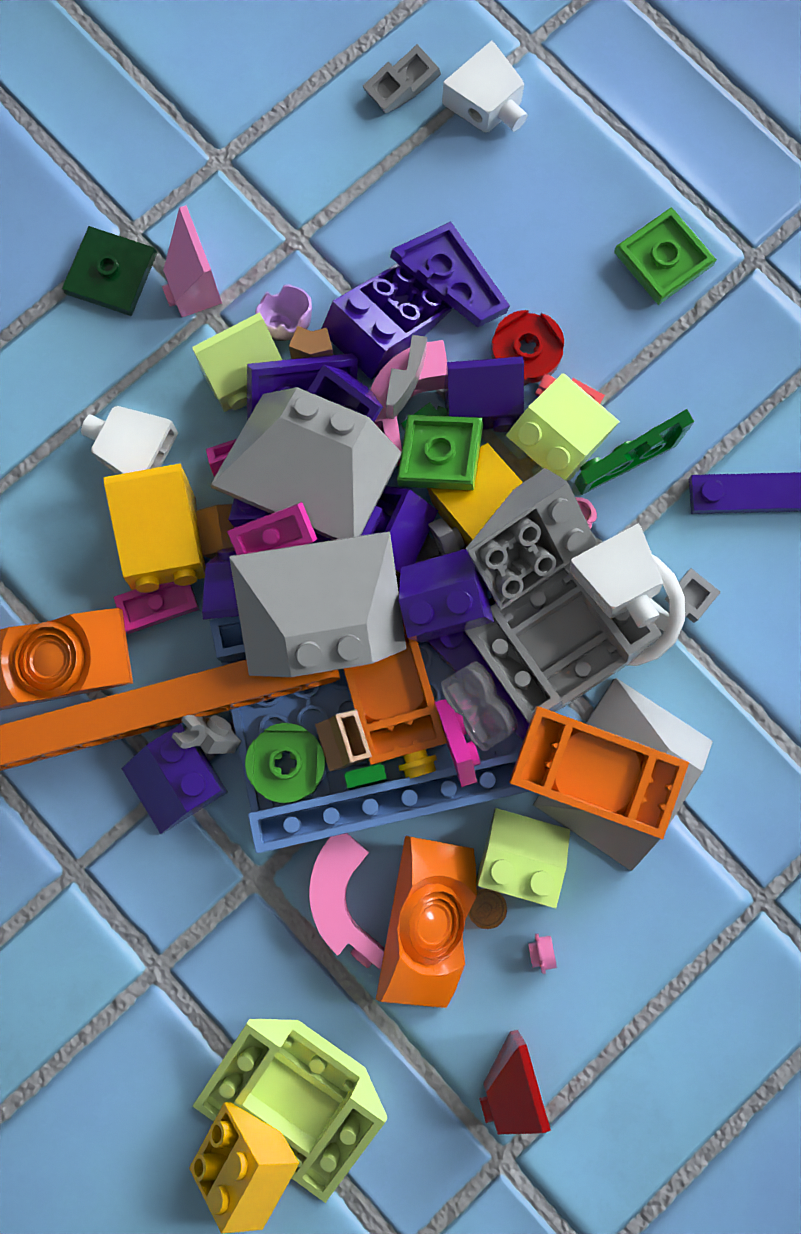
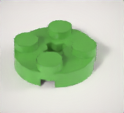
(270, 746)

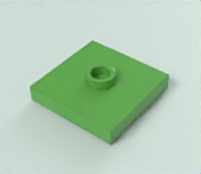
(665, 255)
(440, 452)

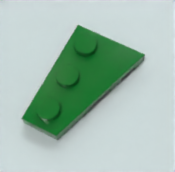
(634, 452)

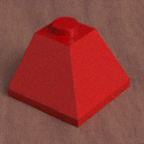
(513, 1091)

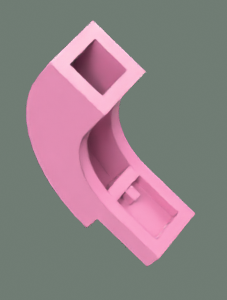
(431, 379)
(328, 900)

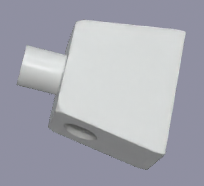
(486, 91)
(130, 439)
(621, 576)

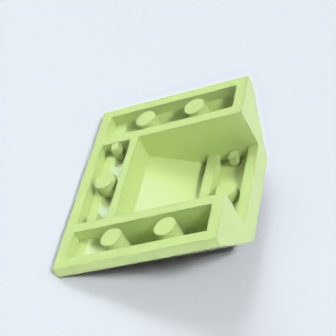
(304, 1091)

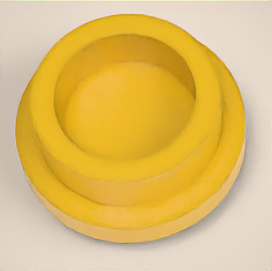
(418, 764)

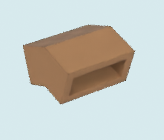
(310, 343)
(213, 529)
(343, 740)

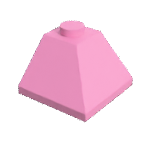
(188, 270)

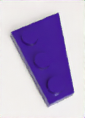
(453, 273)
(291, 373)

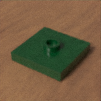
(109, 270)

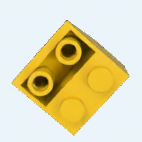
(242, 1169)

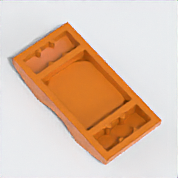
(63, 658)
(396, 704)
(599, 772)
(427, 924)

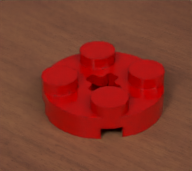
(531, 328)

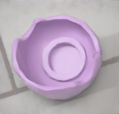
(285, 311)

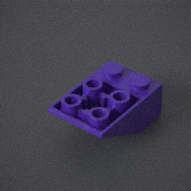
(382, 316)

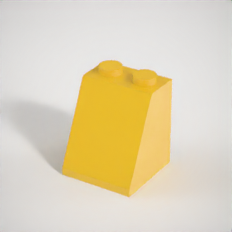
(473, 508)
(155, 527)

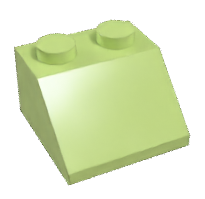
(227, 355)
(562, 428)
(524, 858)

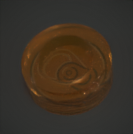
(488, 909)

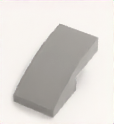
(403, 81)
(404, 382)

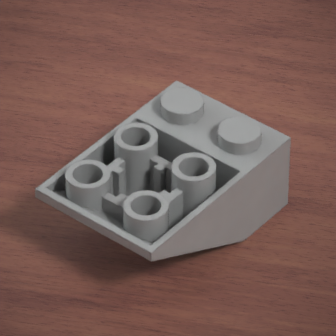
(530, 537)

